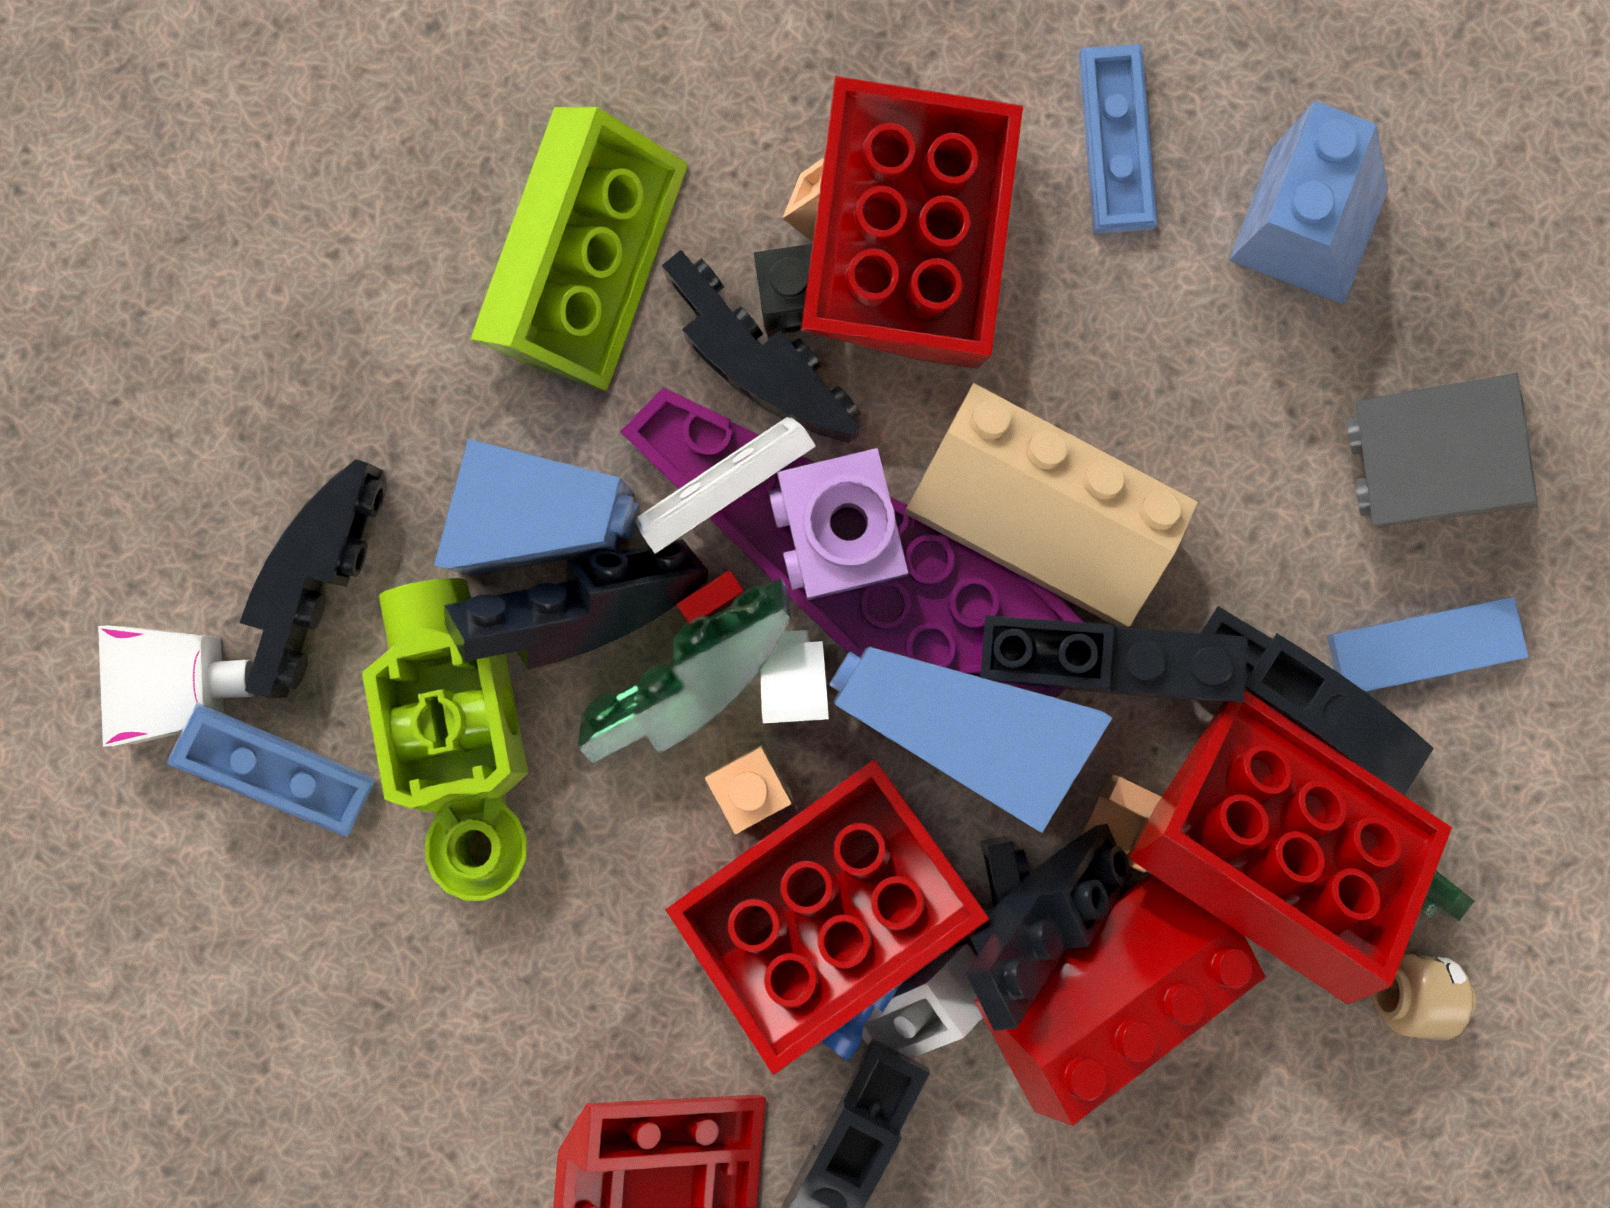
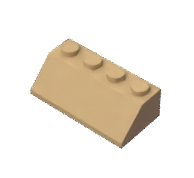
(1051, 507)

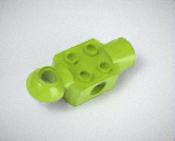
(447, 739)

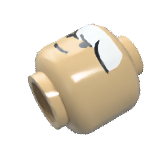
(1427, 998)

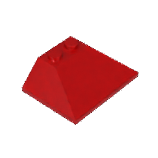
(663, 1154)

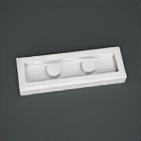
(723, 483)

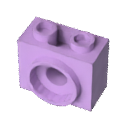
(820, 558)

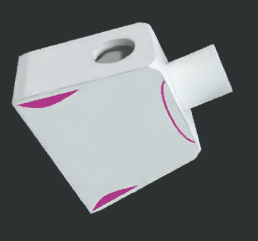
(157, 679)

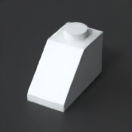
(794, 680)
(928, 1007)

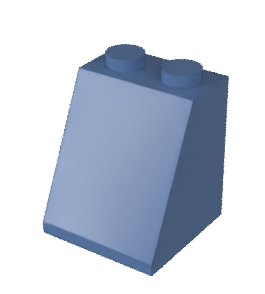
(1316, 203)
(530, 512)

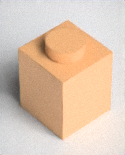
(749, 789)

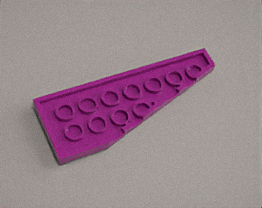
(925, 616)

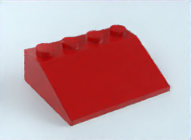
(912, 221)
(1295, 848)
(826, 916)

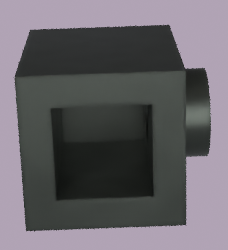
(783, 285)

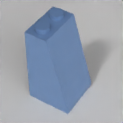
(981, 732)

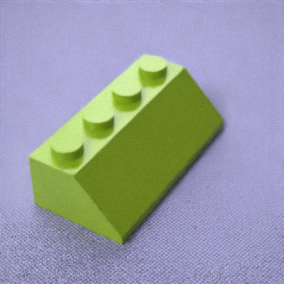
(580, 247)

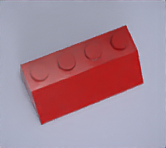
(1125, 1000)

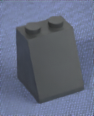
(1443, 452)

